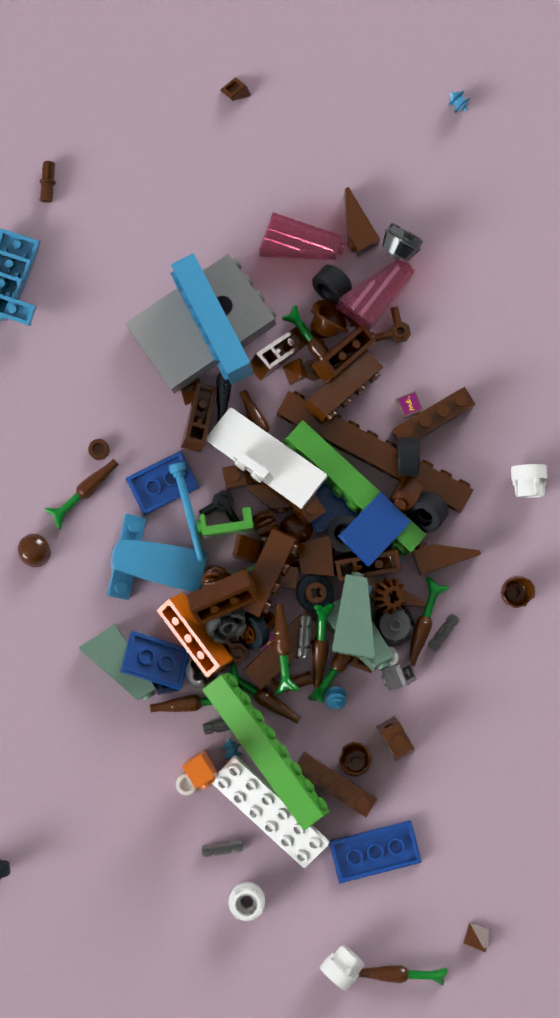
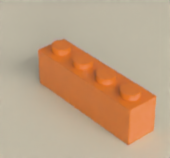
(206, 652)
(200, 770)

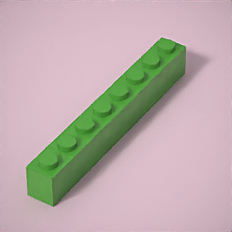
(345, 480)
(265, 750)

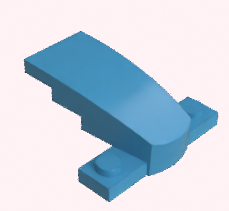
(16, 263)
(151, 562)

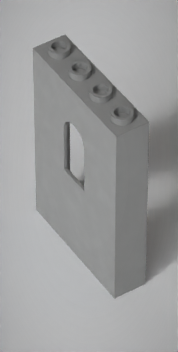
(174, 340)

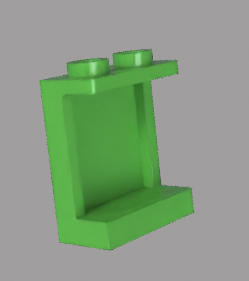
(227, 528)

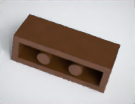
(343, 353)
(222, 597)

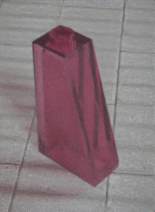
(299, 240)
(373, 296)

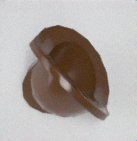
(326, 320)

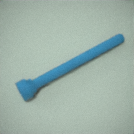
(178, 472)

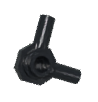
(221, 502)

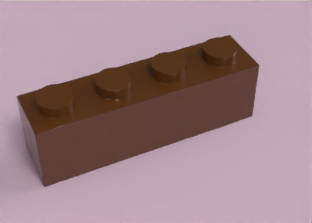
(343, 386)
(435, 416)
(270, 568)
(267, 662)
(336, 784)

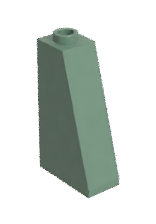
(354, 624)
(108, 653)
(383, 653)

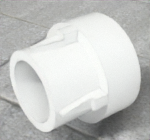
(529, 480)
(242, 912)
(342, 967)

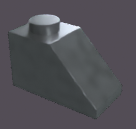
(398, 675)

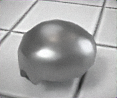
(196, 676)

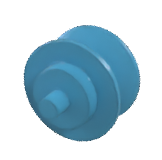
(459, 101)
(335, 697)
(230, 749)

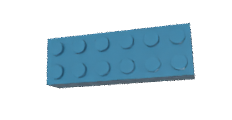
(214, 323)

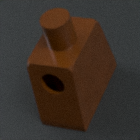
(315, 557)
(395, 738)

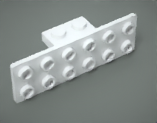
(266, 458)
(268, 811)

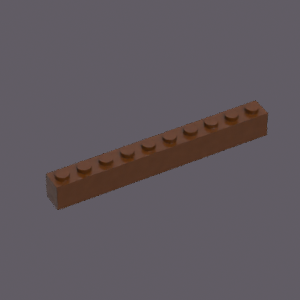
(374, 452)

